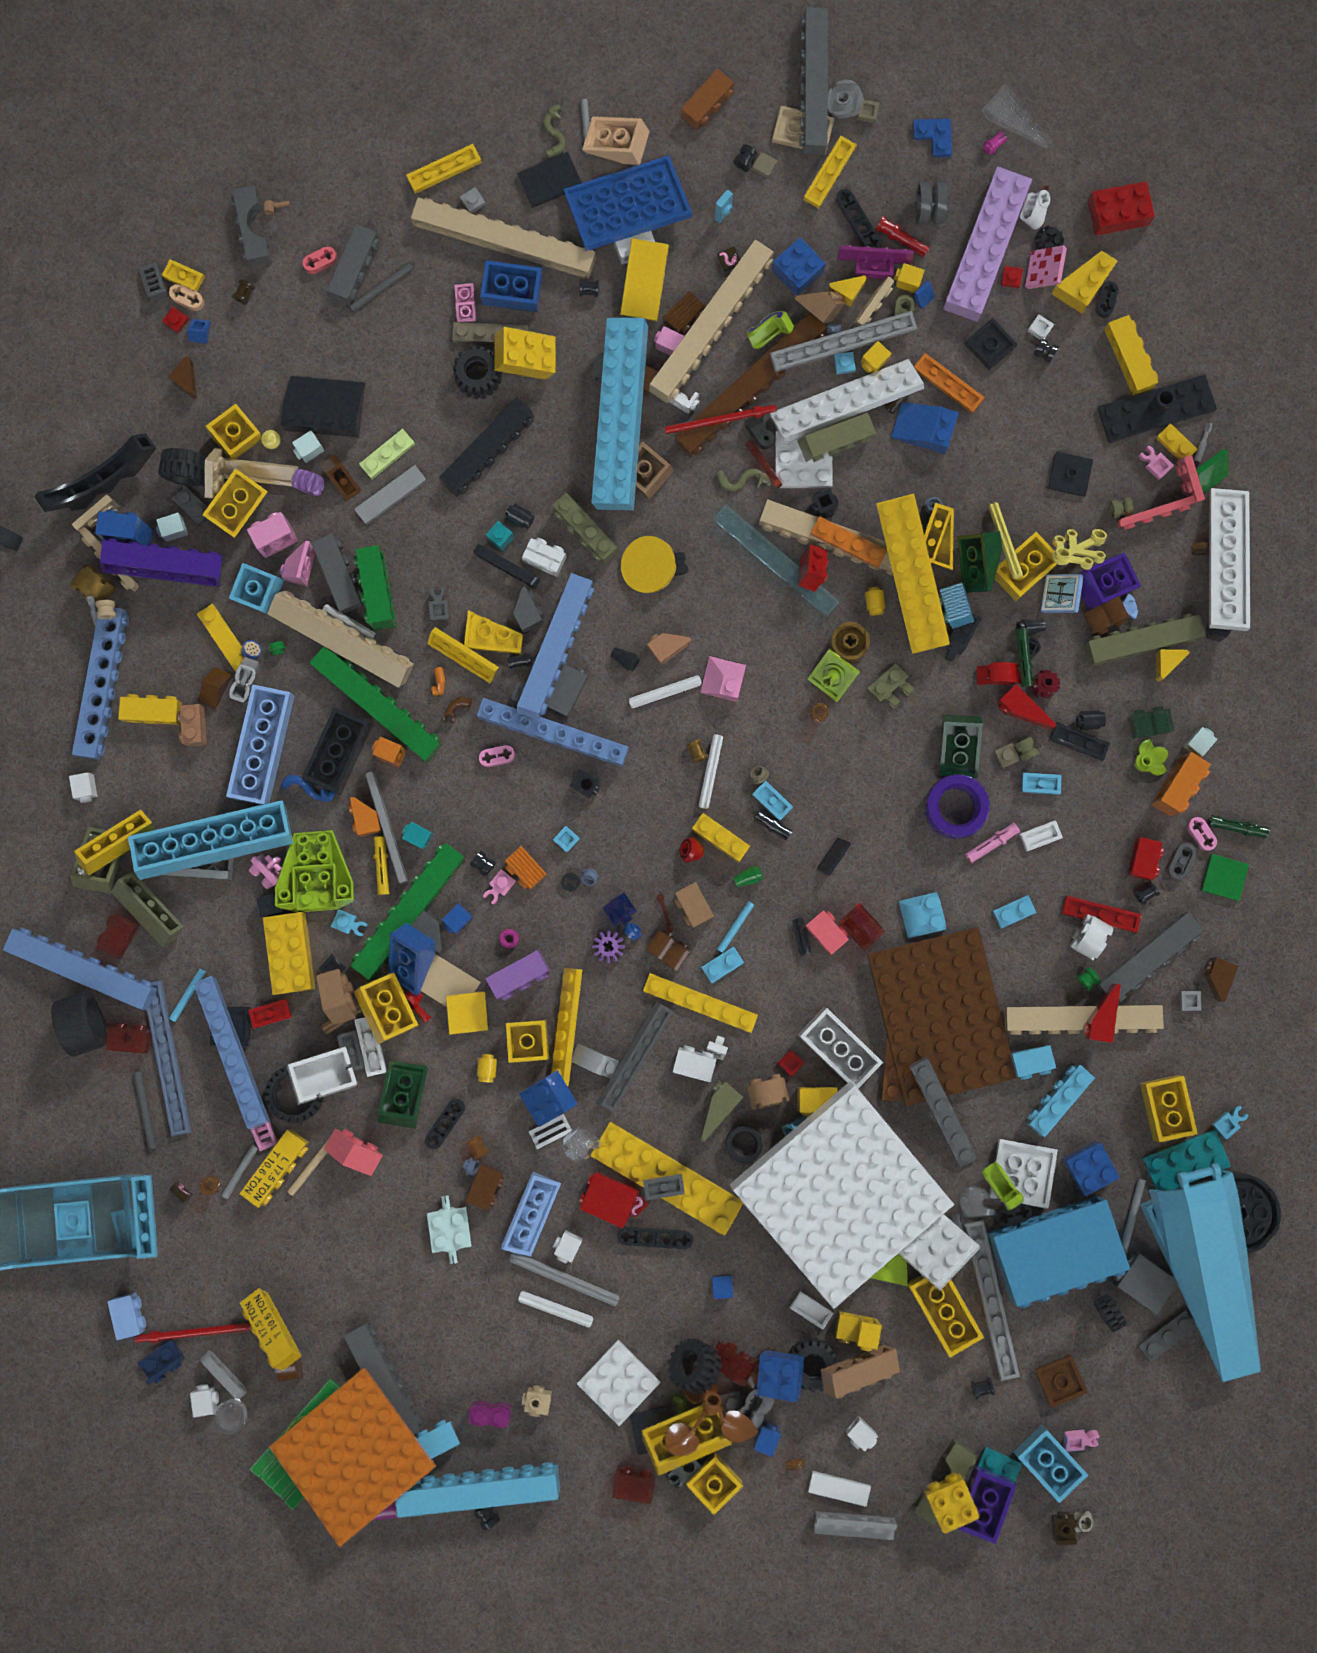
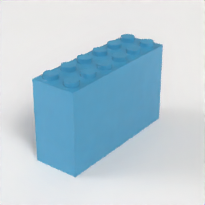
(1058, 1251)

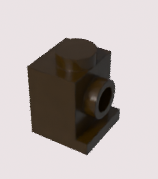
(1064, 1537)

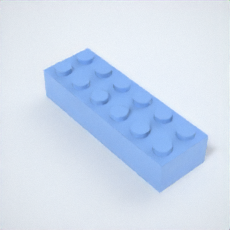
(260, 745)

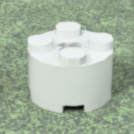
(1091, 937)

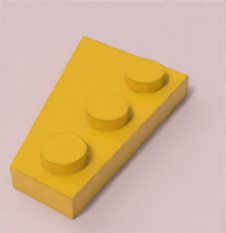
(490, 636)

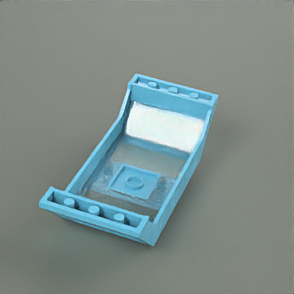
(77, 1221)

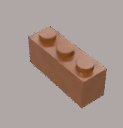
(707, 100)

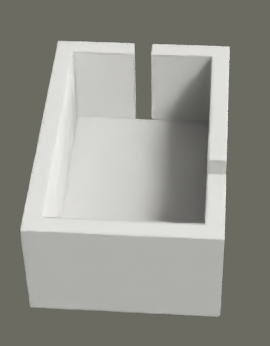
(321, 1075)

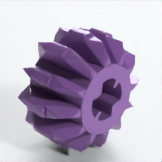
(308, 482)
(614, 944)

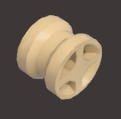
(105, 609)

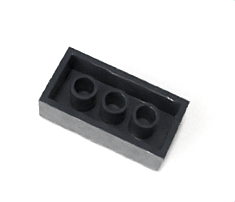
(337, 751)

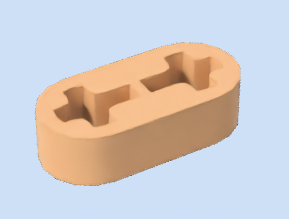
(188, 293)

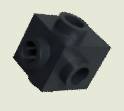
(827, 498)

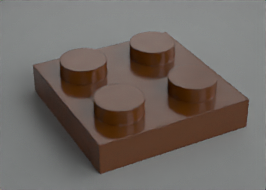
(1061, 1380)

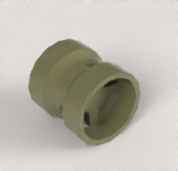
(1121, 507)
(1027, 749)

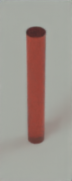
(763, 463)

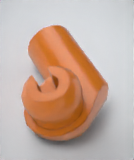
(440, 681)

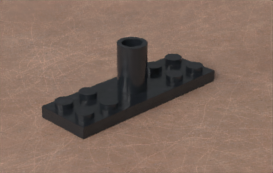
(1157, 408)

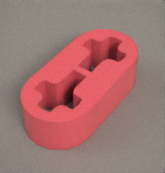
(319, 260)

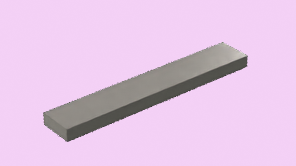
(386, 827)

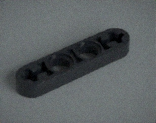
(862, 219)
(506, 566)
(655, 1234)

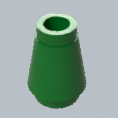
(749, 876)

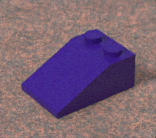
(1108, 581)

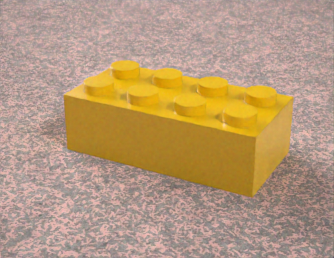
(289, 953)
(946, 1315)
(708, 1433)

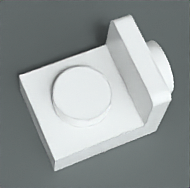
(684, 404)

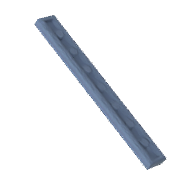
(168, 1063)

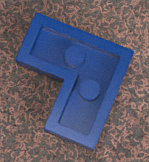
(936, 130)

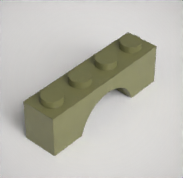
(959, 1461)

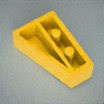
(1083, 284)
(940, 536)

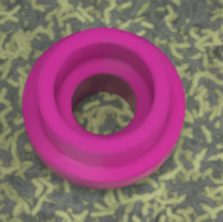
(504, 934)

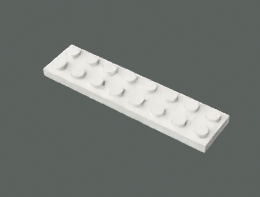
(847, 400)
(1229, 559)

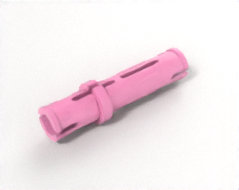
(999, 838)

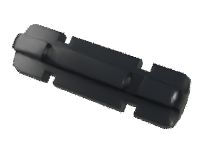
(801, 936)

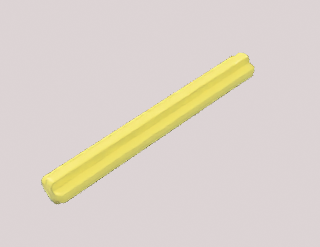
(1005, 541)

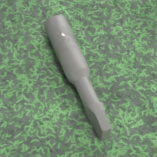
(1202, 444)
(94, 610)

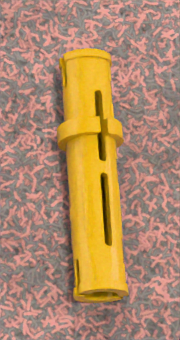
(381, 869)

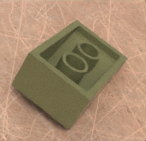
(101, 880)
(720, 1105)

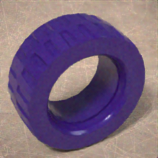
(973, 790)

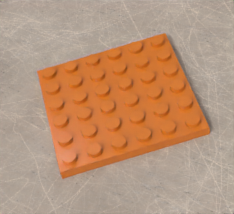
(352, 1457)

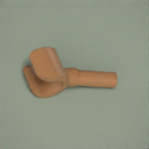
(270, 205)

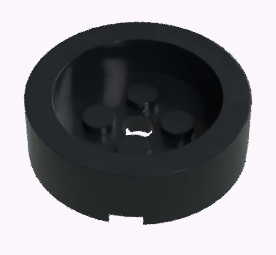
(1261, 1210)

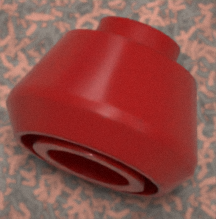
(691, 850)

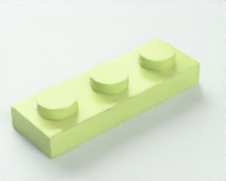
(387, 454)

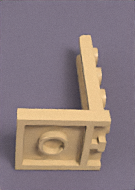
(220, 468)
(88, 522)

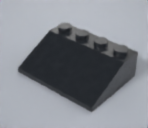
(323, 406)

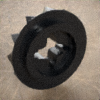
(1042, 234)

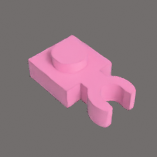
(1158, 465)
(501, 884)
(1078, 1439)

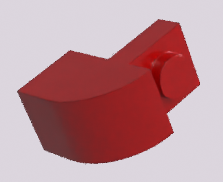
(998, 673)

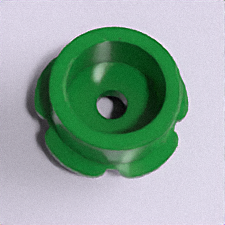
(276, 648)

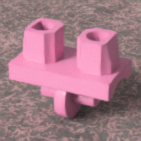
(268, 867)

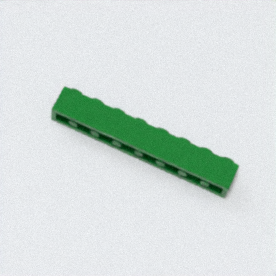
(375, 704)
(412, 903)

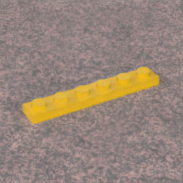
(700, 1003)
(567, 1022)

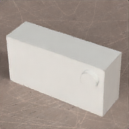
(840, 1048)

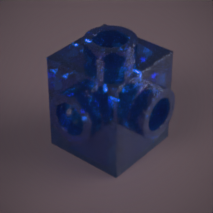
(619, 910)

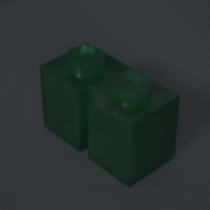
(1150, 724)

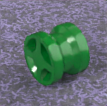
(1088, 978)

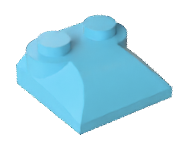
(922, 915)

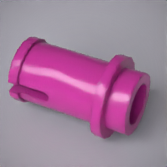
(991, 145)

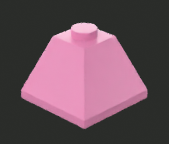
(299, 565)
(723, 679)

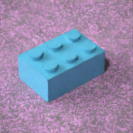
(1050, 1463)

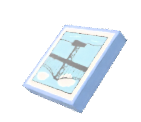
(1062, 593)

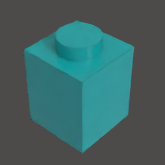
(500, 536)
(417, 835)

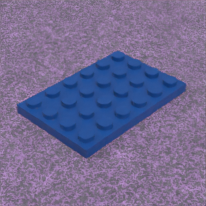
(627, 203)

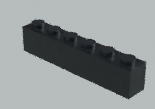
(487, 447)

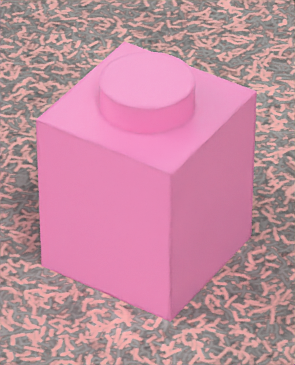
(667, 340)

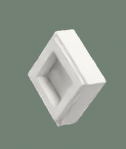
(1040, 327)

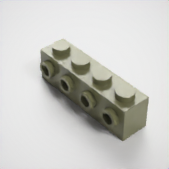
(836, 437)
(584, 528)
(147, 909)

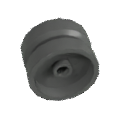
(931, 202)

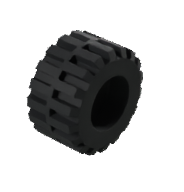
(470, 359)
(182, 467)
(818, 1347)
(682, 1362)

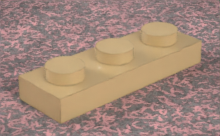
(874, 303)

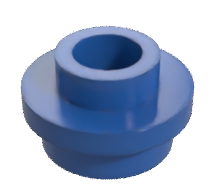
(632, 931)

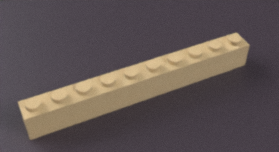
(503, 237)
(711, 321)

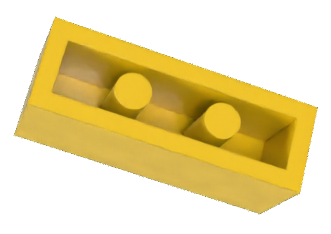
(149, 709)
(720, 838)

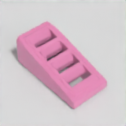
(262, 1146)

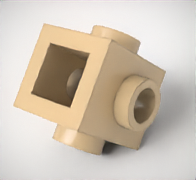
(543, 1398)

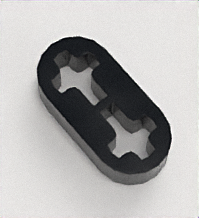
(1111, 300)
(1015, 1219)

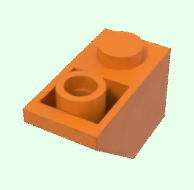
(365, 818)

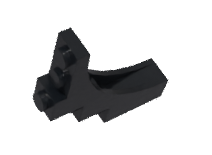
(102, 479)

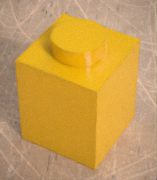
(909, 278)
(875, 358)

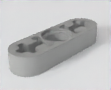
(223, 1375)

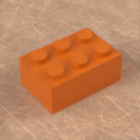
(1181, 784)

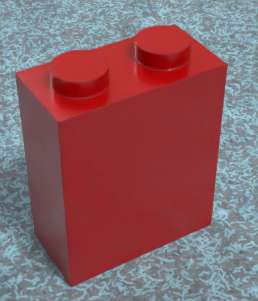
(608, 1199)

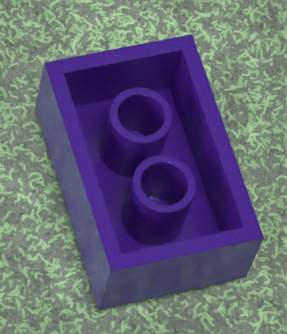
(992, 1498)

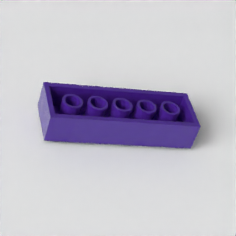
(161, 563)

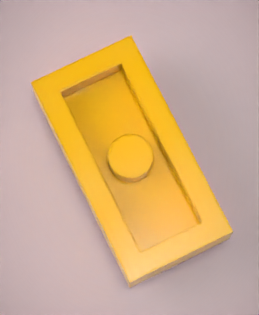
(183, 275)
(1176, 442)

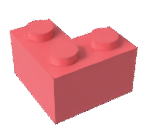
(352, 1152)

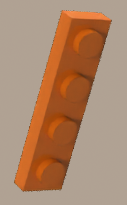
(948, 383)
(848, 542)

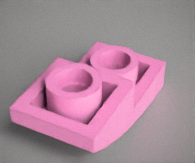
(465, 303)

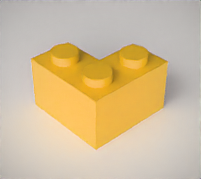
(812, 1098)
(859, 1329)

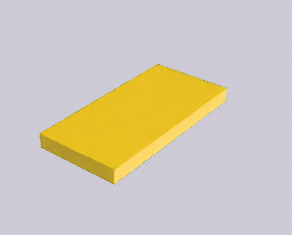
(644, 279)

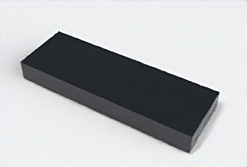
(1079, 741)

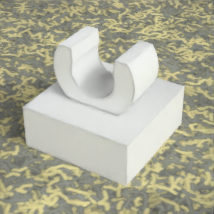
(717, 1048)

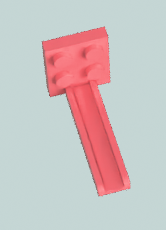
(1191, 488)

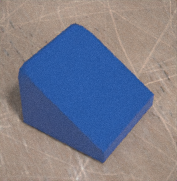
(924, 295)
(198, 331)
(722, 1287)

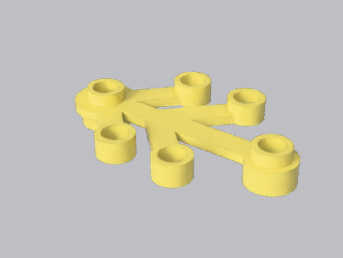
(1063, 556)

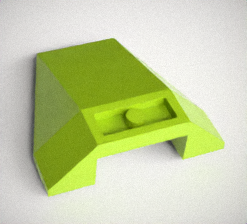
(314, 875)

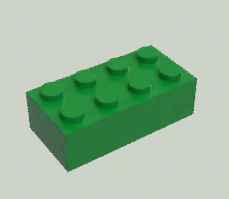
(375, 587)

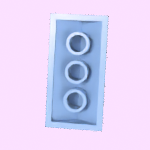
(531, 1215)

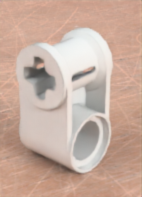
(1035, 208)

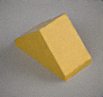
(848, 288)
(1167, 660)

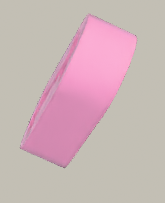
(498, 760)
(1197, 836)

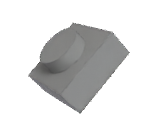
(472, 200)
(1190, 1000)

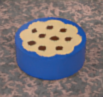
(251, 650)

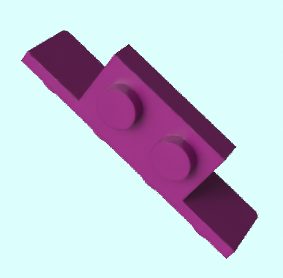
(875, 262)

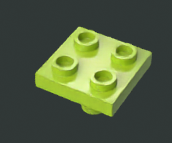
(833, 675)

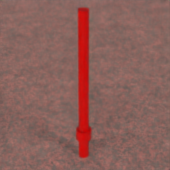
(756, 412)
(156, 1336)

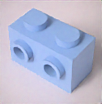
(127, 1316)

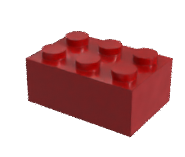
(1121, 208)

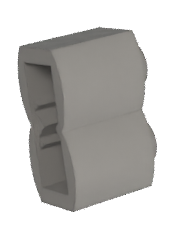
(244, 679)
(756, 1408)

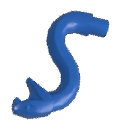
(324, 796)

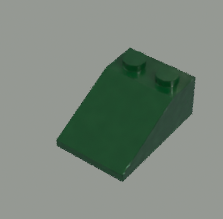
(979, 560)
(960, 745)
(402, 1094)

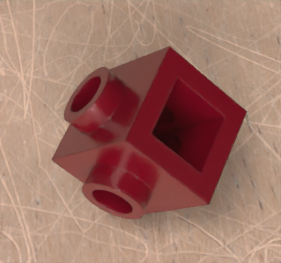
(1041, 688)

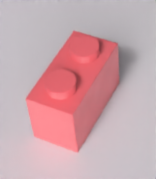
(827, 932)

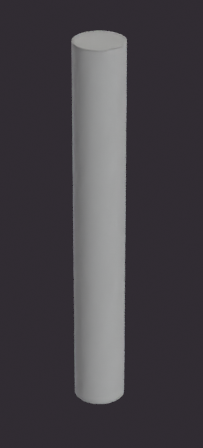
(585, 117)
(240, 1171)

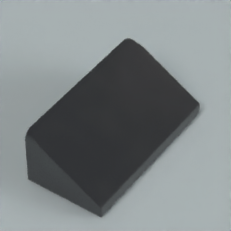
(833, 856)

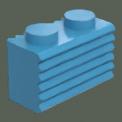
(956, 605)

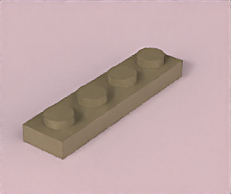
(479, 332)

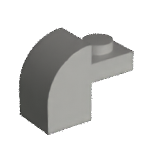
(594, 1061)

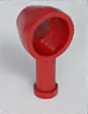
(414, 1002)

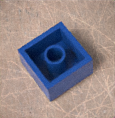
(798, 266)
(548, 1098)
(1090, 1168)
(780, 1375)

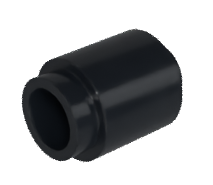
(519, 516)
(1090, 720)

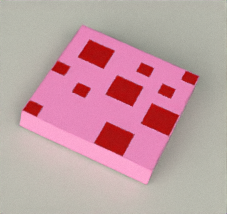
(1046, 267)

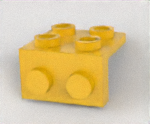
(951, 1502)

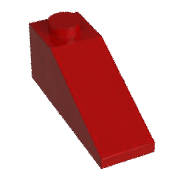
(1021, 706)
(1103, 1019)

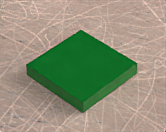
(1213, 470)
(1224, 877)

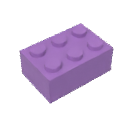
(518, 975)

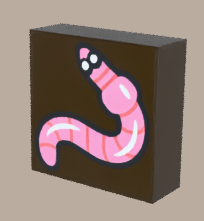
(728, 258)
(180, 1192)

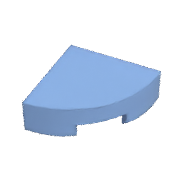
(1130, 606)

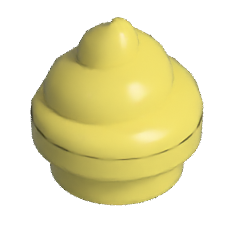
(271, 439)

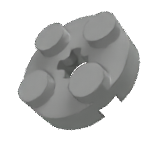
(851, 106)

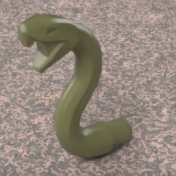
(560, 147)
(726, 485)

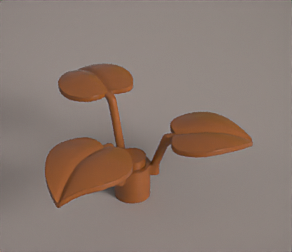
(736, 1426)

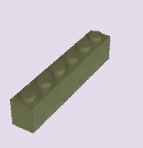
(1144, 640)

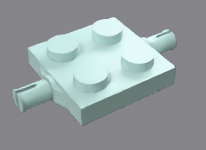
(449, 1229)

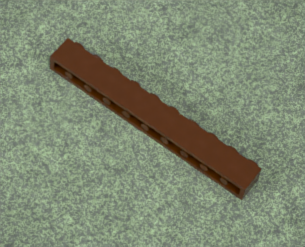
(747, 387)

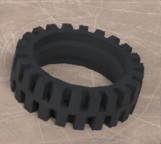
(277, 1109)

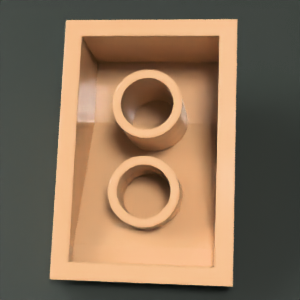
(617, 139)

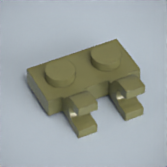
(888, 683)

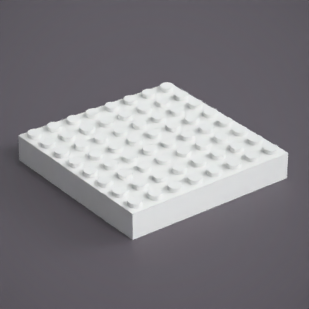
(841, 1194)

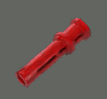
(894, 232)

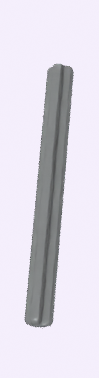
(564, 1278)

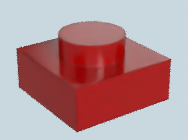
(1012, 277)
(175, 320)

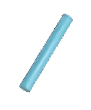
(735, 927)
(186, 996)

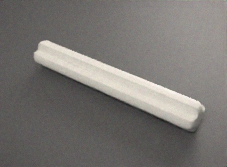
(665, 691)
(710, 771)
(555, 1309)

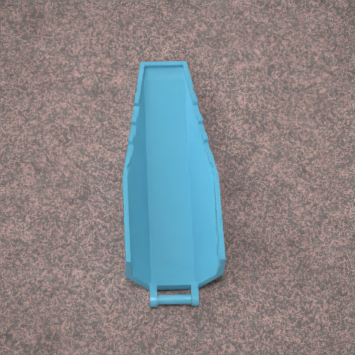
(1211, 1265)

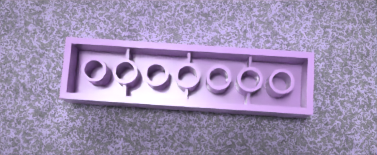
(987, 244)

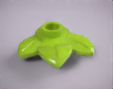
(1153, 756)

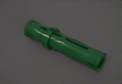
(1024, 657)
(1246, 828)

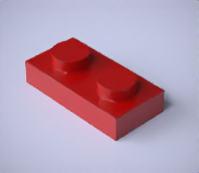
(270, 1013)

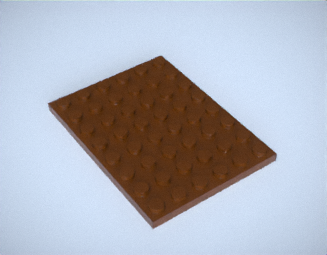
(943, 1008)

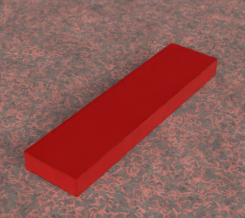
(1112, 916)

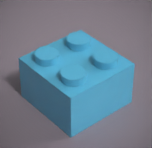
(255, 588)

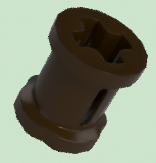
(243, 292)

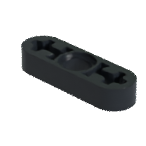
(432, 1133)

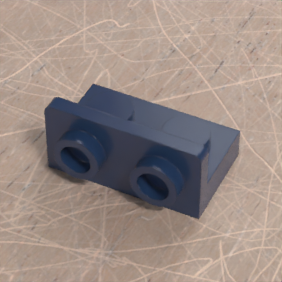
(160, 1361)

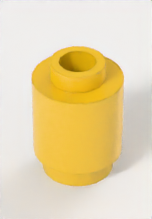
(875, 601)
(486, 1068)

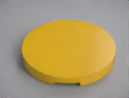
(648, 564)

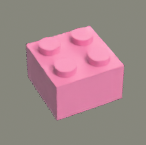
(272, 534)

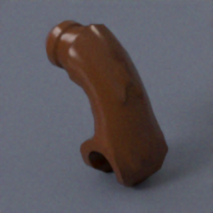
(457, 703)

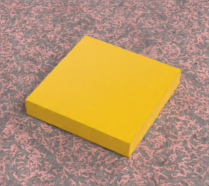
(466, 1012)

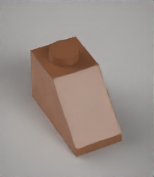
(666, 646)

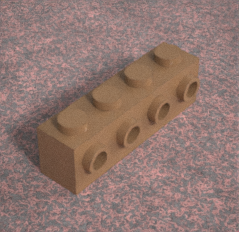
(860, 1371)

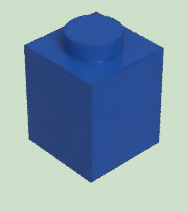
(456, 919)
(767, 1439)

